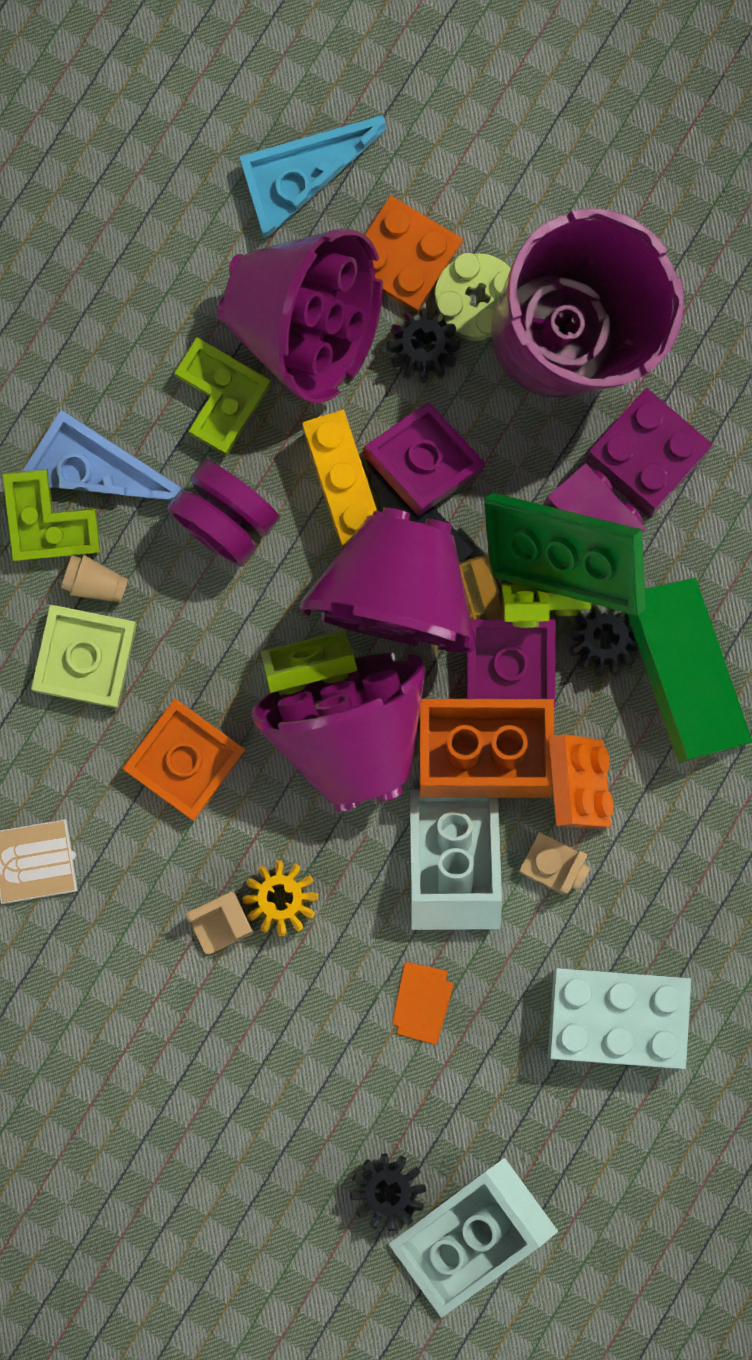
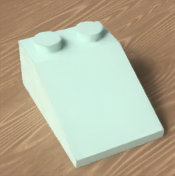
(455, 863)
(473, 1237)

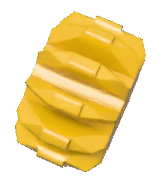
(291, 888)

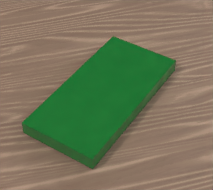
(566, 553)
(688, 672)

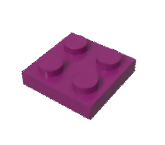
(423, 458)
(511, 661)

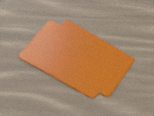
(422, 1002)

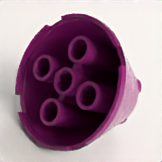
(307, 309)
(397, 584)
(350, 734)

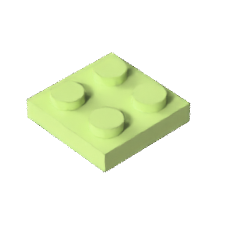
(84, 656)

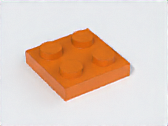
(410, 252)
(184, 759)
(580, 782)

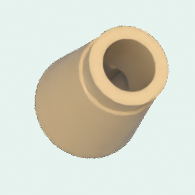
(93, 580)

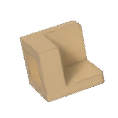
(220, 923)

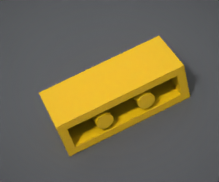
(339, 472)

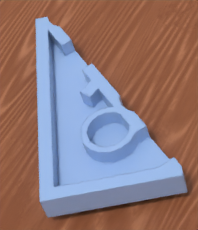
(91, 463)

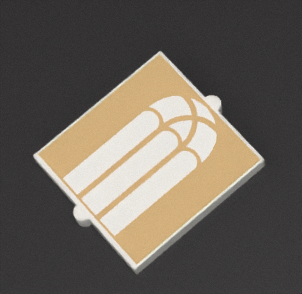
(36, 862)

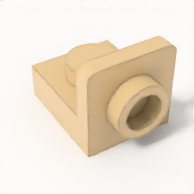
(555, 865)

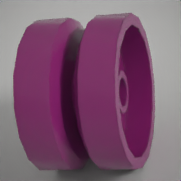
(227, 508)

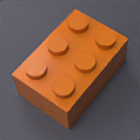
(486, 748)

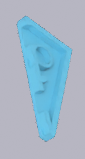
(293, 172)

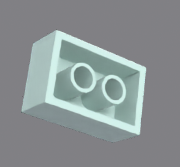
(619, 1018)

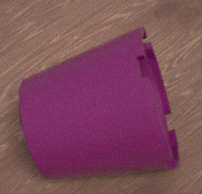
(607, 290)

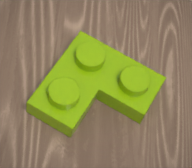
(232, 394)
(38, 530)
(530, 606)

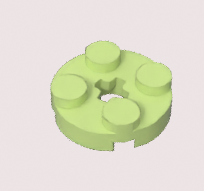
(469, 273)

